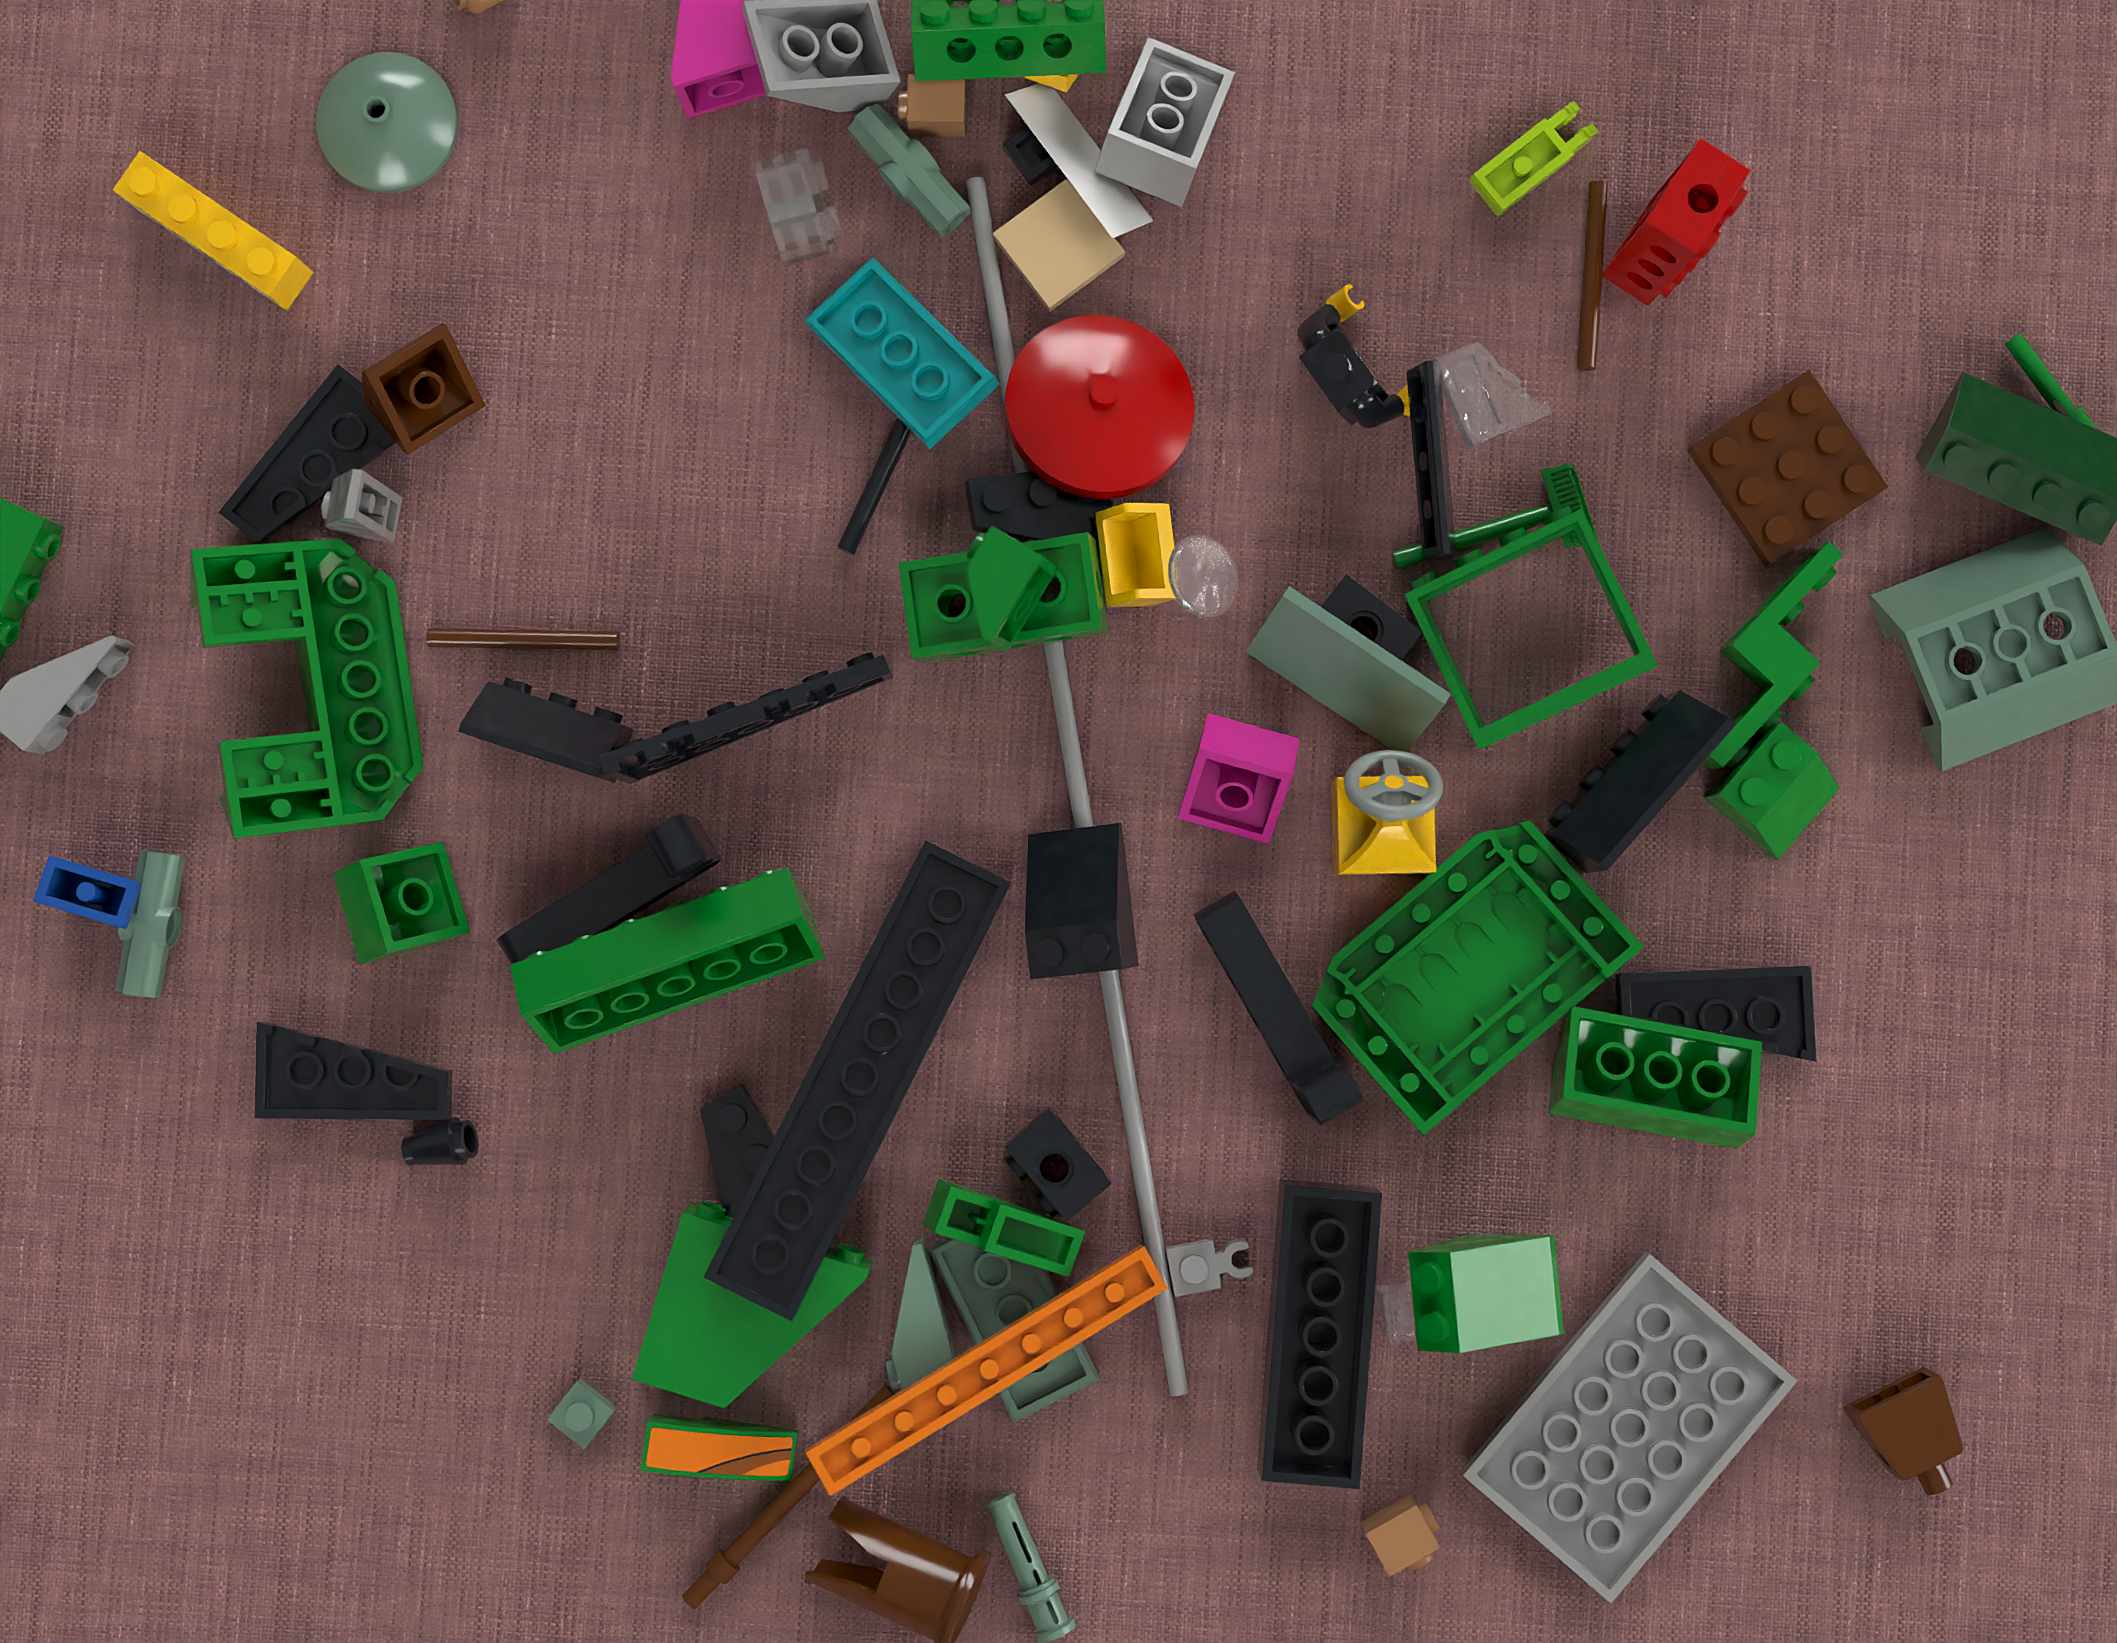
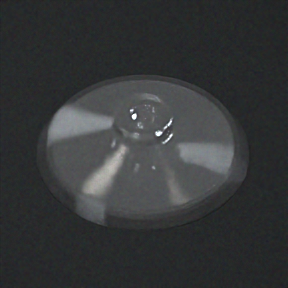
(1203, 576)

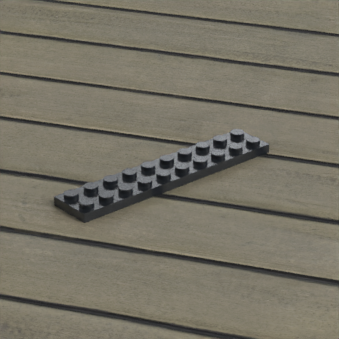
(857, 1081)

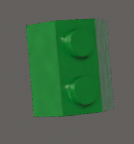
(1005, 584)
(1774, 789)
(400, 902)

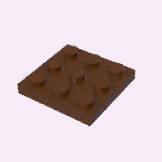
(1787, 468)

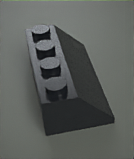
(1636, 780)

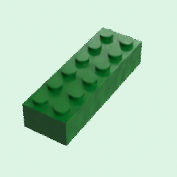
(667, 961)

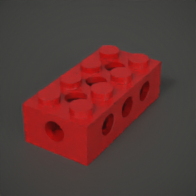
(1679, 224)

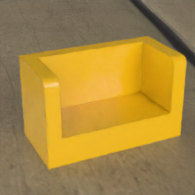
(1135, 553)

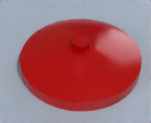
(1098, 406)

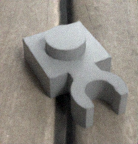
(1197, 1266)

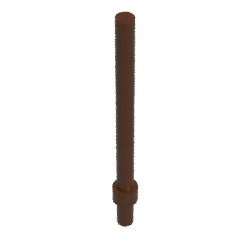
(725, 1563)

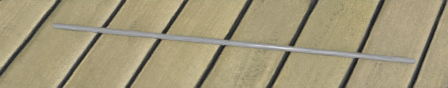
(1083, 818)

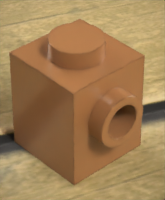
(934, 107)
(1402, 1535)

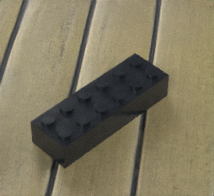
(1319, 1334)

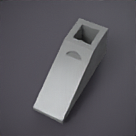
(48, 697)

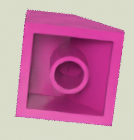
(1239, 778)

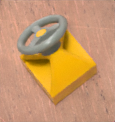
(1386, 819)

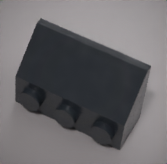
(545, 727)

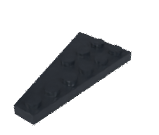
(732, 723)

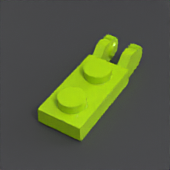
(1529, 161)

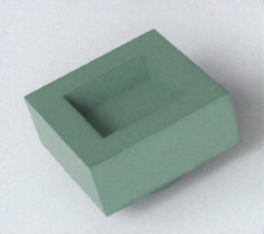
(582, 1413)

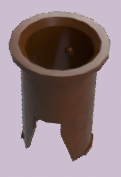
(923, 1584)

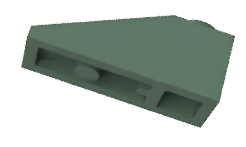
(922, 1331)

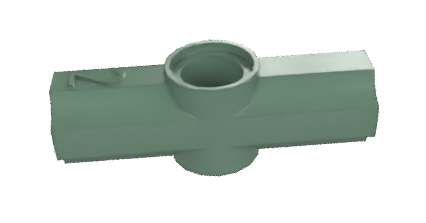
(908, 170)
(152, 926)

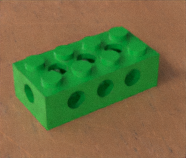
(987, 26)
(935, 581)

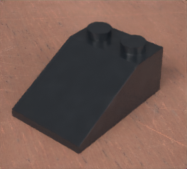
(1078, 902)

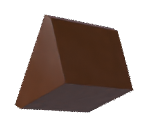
(421, 389)

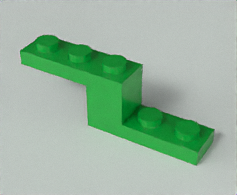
(1772, 655)

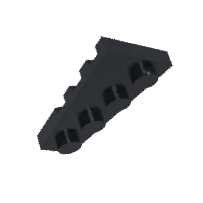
(319, 444)
(1744, 1003)
(330, 1079)

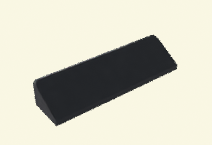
(1431, 461)

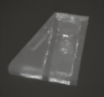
(1485, 396)

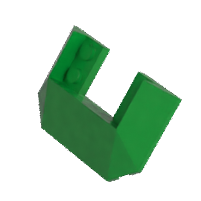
(352, 677)

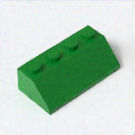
(1656, 1078)

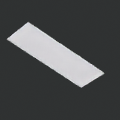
(1077, 158)

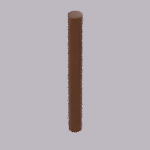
(1592, 275)
(523, 639)

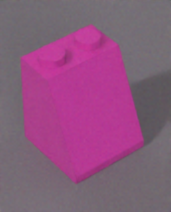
(713, 57)

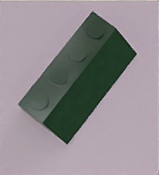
(2025, 457)

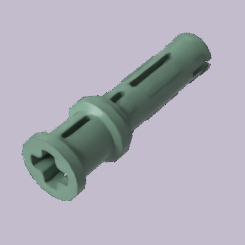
(1037, 1588)

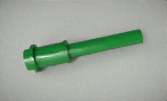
(2044, 380)

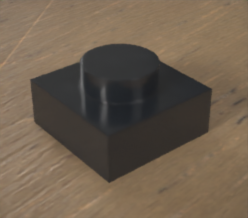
(1029, 155)

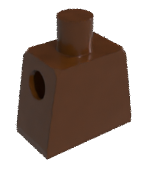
(1910, 1428)

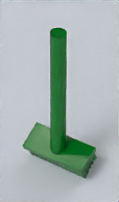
(1563, 491)

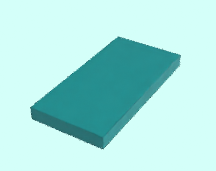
(901, 352)

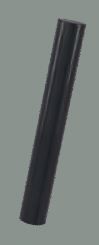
(874, 488)

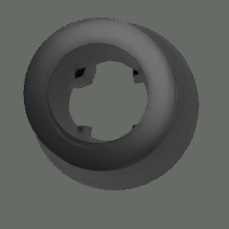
(442, 1144)

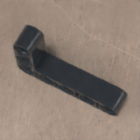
(674, 856)
(1314, 1075)

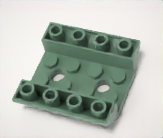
(1997, 613)

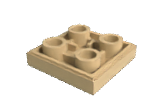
(1058, 245)

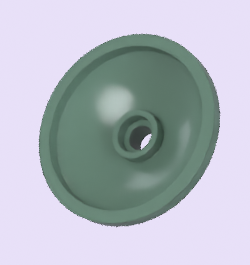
(403, 144)

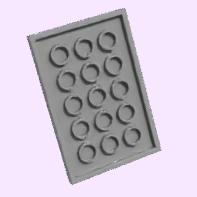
(1628, 1427)

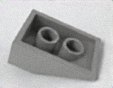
(822, 52)
(1164, 122)

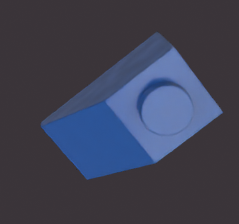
(87, 892)

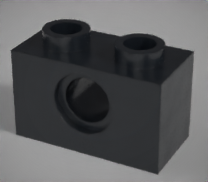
(1354, 603)
(1048, 1136)

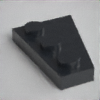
(1030, 507)
(736, 1142)

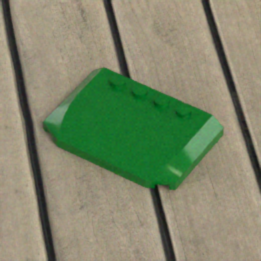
(1470, 970)

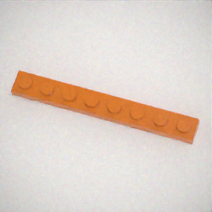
(985, 1370)

